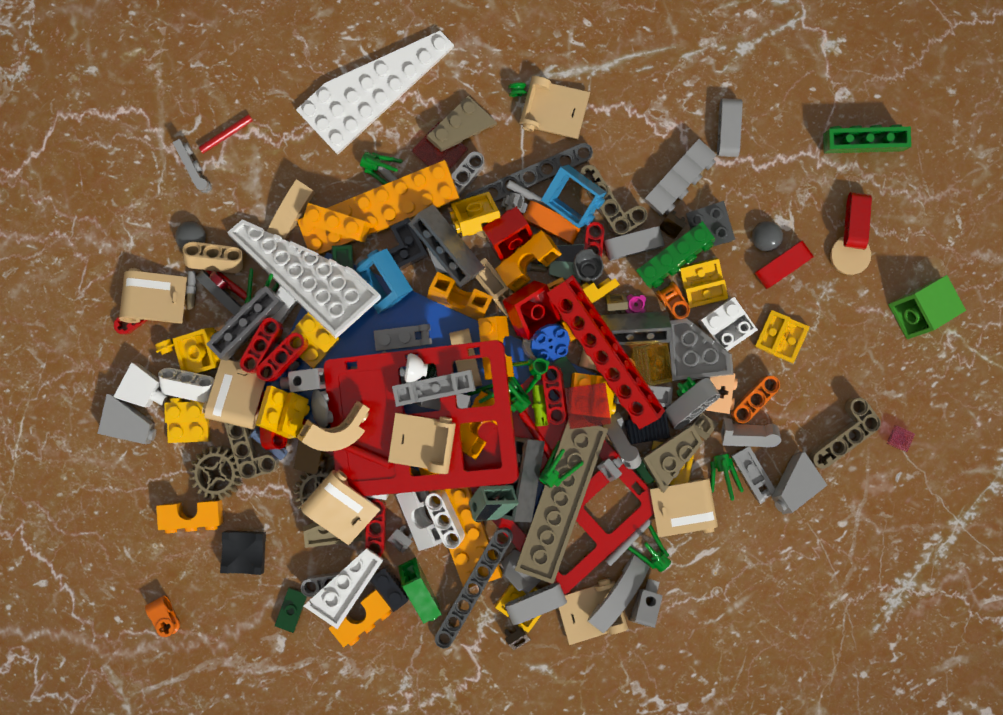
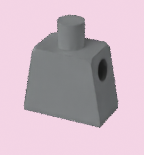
(304, 380)
(644, 613)

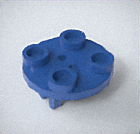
(559, 342)

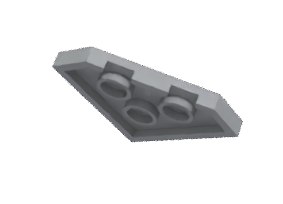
(696, 353)

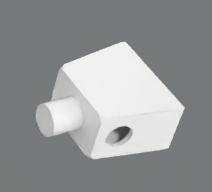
(140, 387)

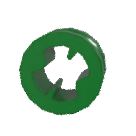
(517, 89)

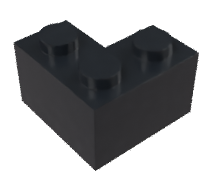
(410, 247)

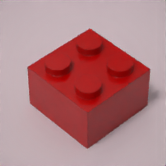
(507, 233)
(530, 309)

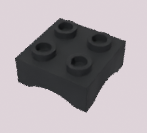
(243, 552)

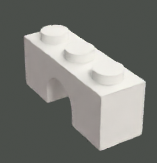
(420, 525)

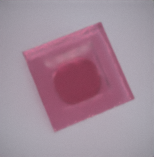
(900, 438)

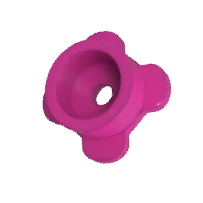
(640, 300)

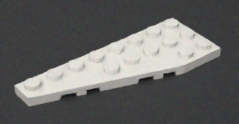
(357, 98)
(320, 285)

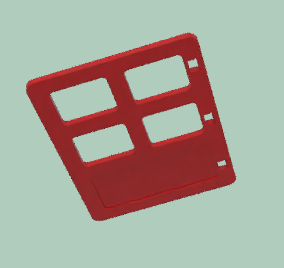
(373, 387)
(605, 543)

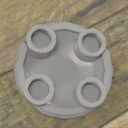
(320, 408)

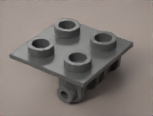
(716, 220)

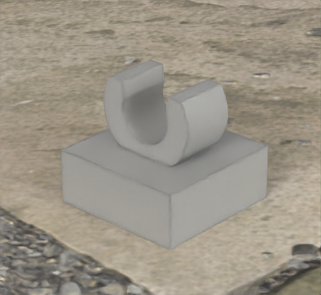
(610, 468)
(400, 540)

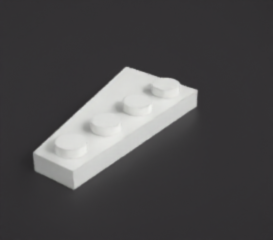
(341, 593)

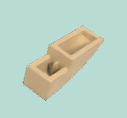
(291, 209)
(494, 285)

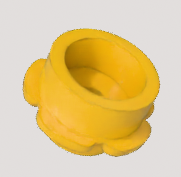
(164, 346)

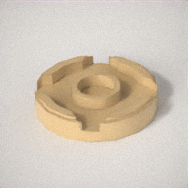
(849, 260)

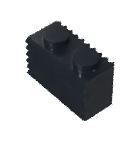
(654, 431)
(389, 588)

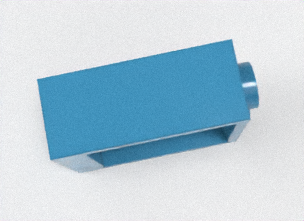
(551, 196)
(391, 274)

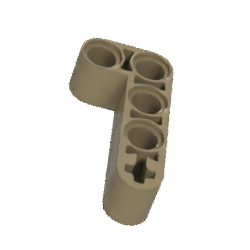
(619, 215)
(842, 436)
(251, 456)

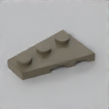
(460, 124)
(669, 457)
(318, 536)

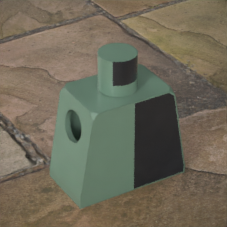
(564, 263)
(492, 502)

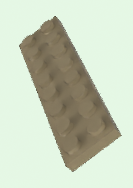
(561, 504)

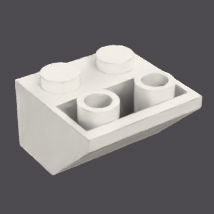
(728, 324)

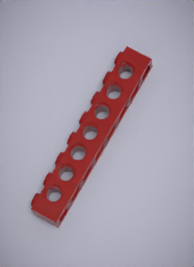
(605, 341)

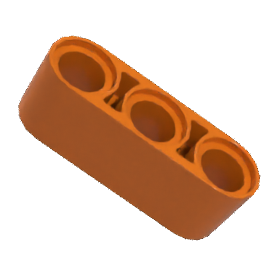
(551, 222)
(764, 397)

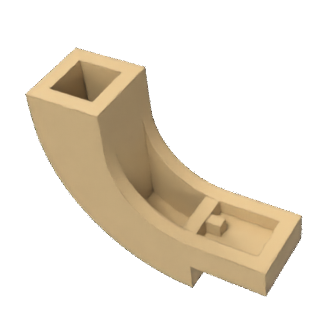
(338, 437)

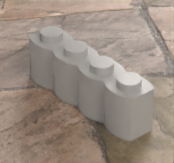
(676, 181)

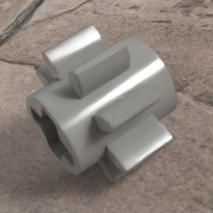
(514, 200)

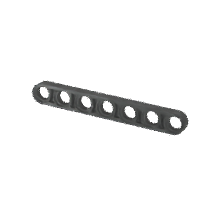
(539, 176)
(233, 306)
(480, 581)

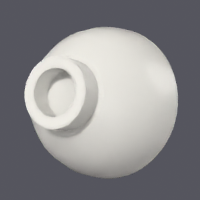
(414, 368)

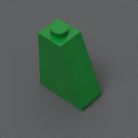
(418, 590)

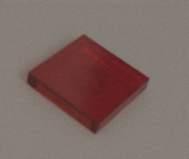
(431, 155)
(587, 405)

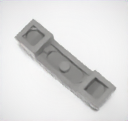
(433, 388)
(620, 594)

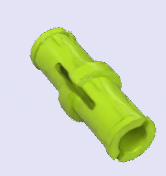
(539, 406)

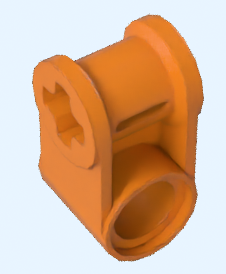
(673, 300)
(162, 613)

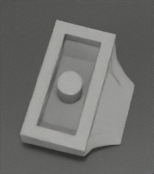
(519, 580)

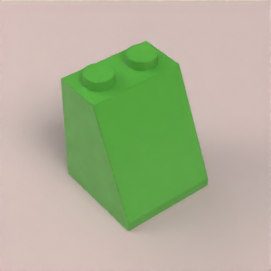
(927, 307)

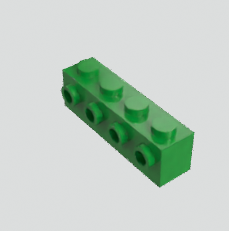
(872, 139)
(677, 254)

